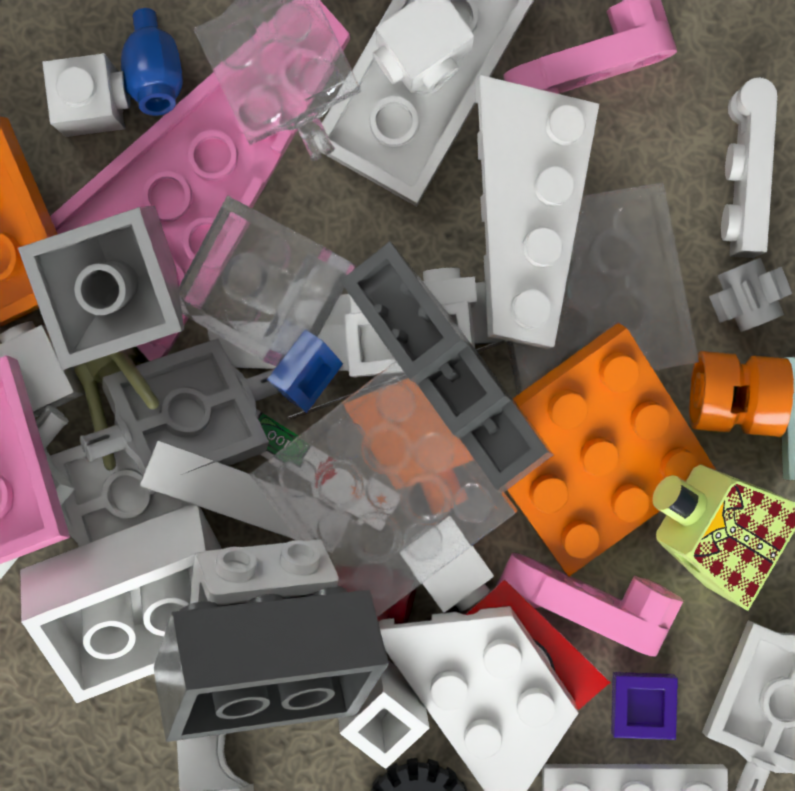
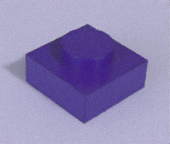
(644, 705)

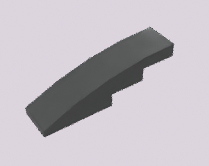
(446, 367)

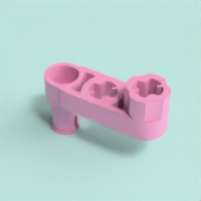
(638, 40)
(635, 621)

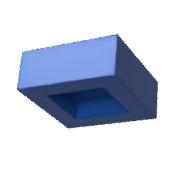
(305, 371)

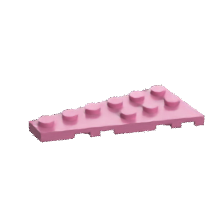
(186, 172)

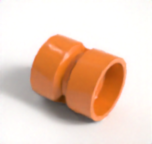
(762, 394)

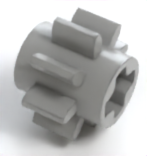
(750, 295)

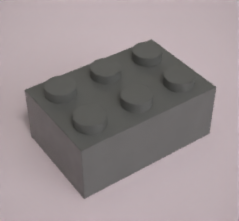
(267, 662)

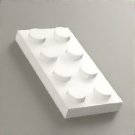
(405, 136)

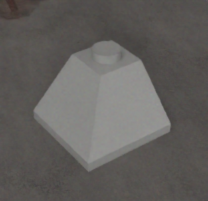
(105, 286)

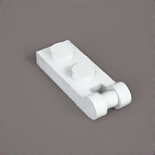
(751, 168)

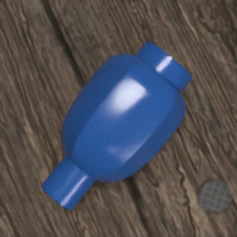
(151, 65)

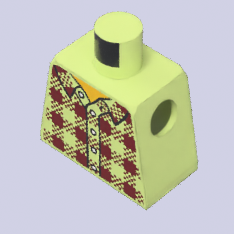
(724, 530)

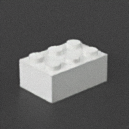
(110, 601)

